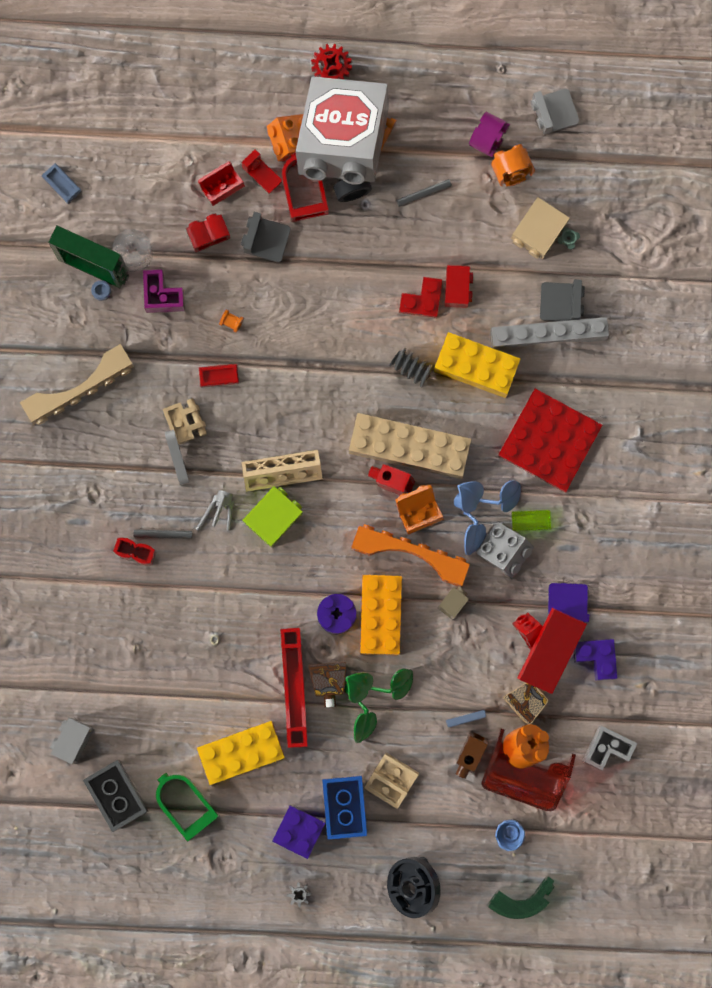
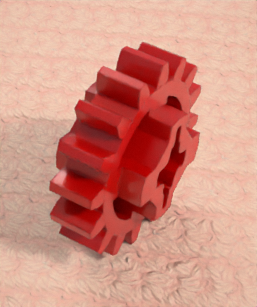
(324, 59)

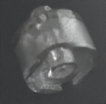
(133, 239)

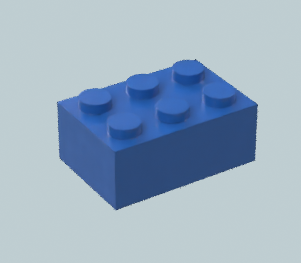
(344, 807)

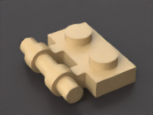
(177, 420)

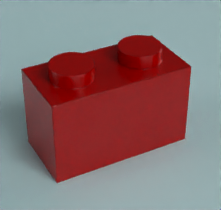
(457, 286)

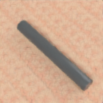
(424, 192)
(162, 534)

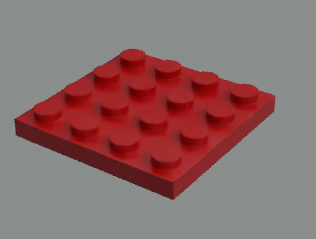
(550, 440)

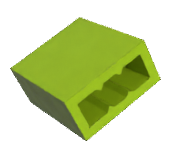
(273, 516)

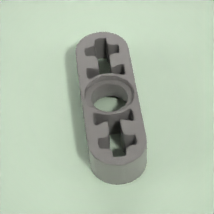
(176, 457)

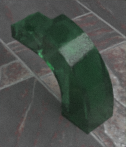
(522, 908)

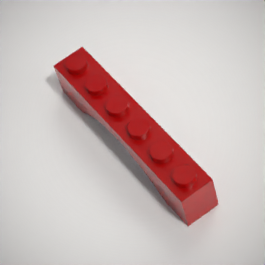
(294, 687)

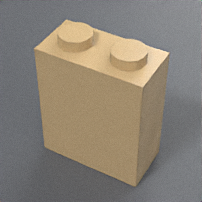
(539, 228)

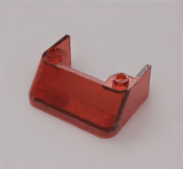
(529, 785)

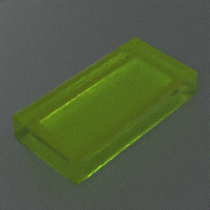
(531, 520)

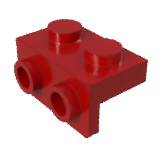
(220, 183)

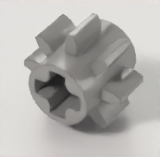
(299, 900)

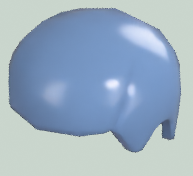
(510, 835)

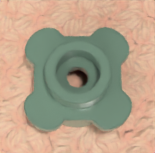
(567, 232)

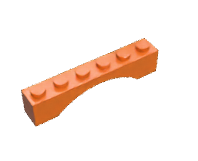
(372, 542)

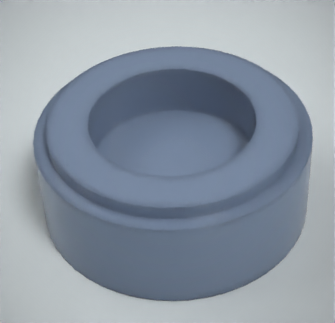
(101, 290)

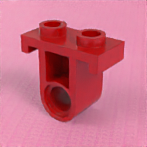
(528, 628)

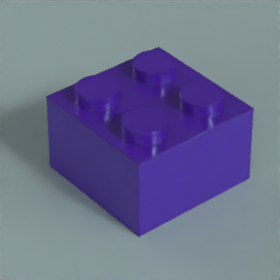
(298, 832)

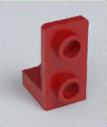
(261, 172)

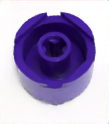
(344, 622)

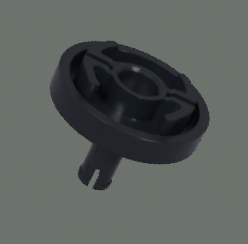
(425, 882)

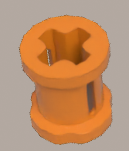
(231, 321)

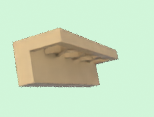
(282, 473)

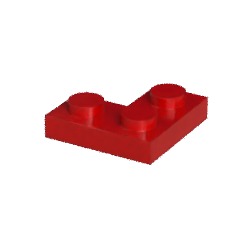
(423, 304)

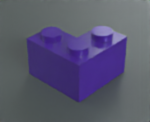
(602, 654)

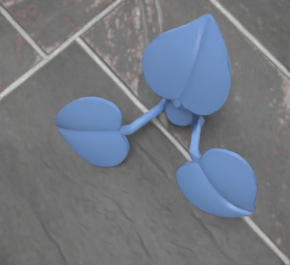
(467, 500)

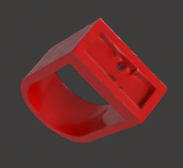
(305, 212)

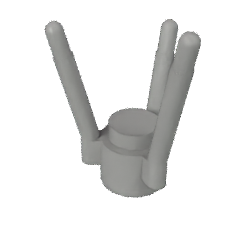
(222, 501)

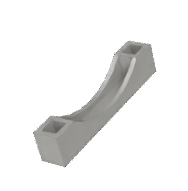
(562, 331)

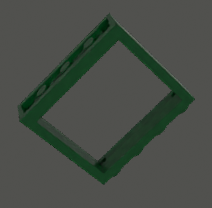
(88, 257)

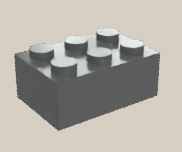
(115, 795)

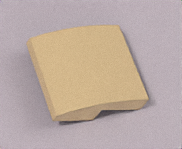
(391, 780)

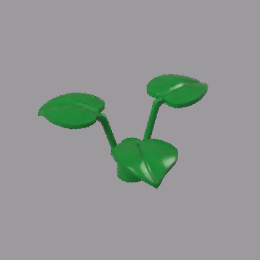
(357, 690)

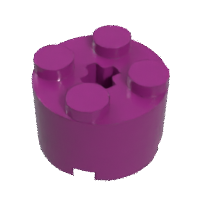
(489, 134)

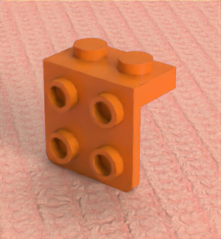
(284, 135)
(418, 509)

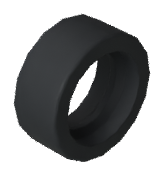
(348, 192)

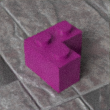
(159, 298)

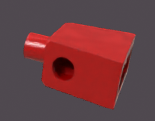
(398, 483)

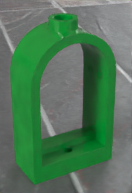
(199, 824)

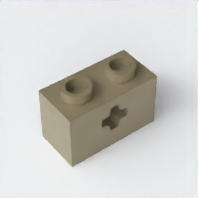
(453, 602)

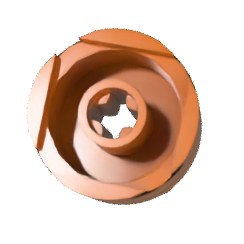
(512, 166)
(526, 746)

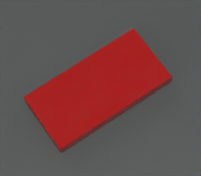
(552, 650)

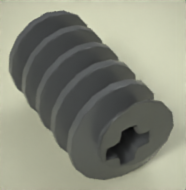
(411, 366)

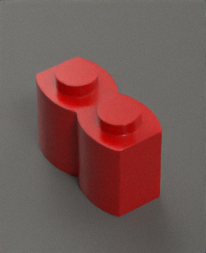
(208, 232)
(130, 550)

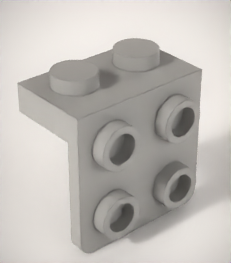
(554, 110)
(505, 549)

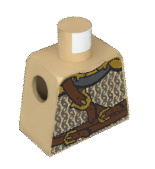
(526, 702)

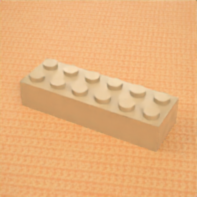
(409, 446)

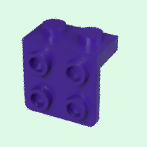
(569, 599)

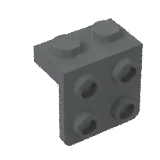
(265, 238)
(561, 301)

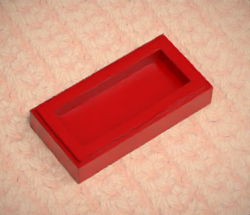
(218, 375)

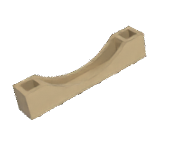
(40, 405)

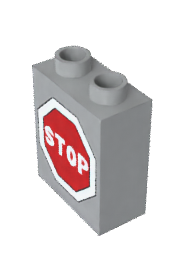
(342, 130)

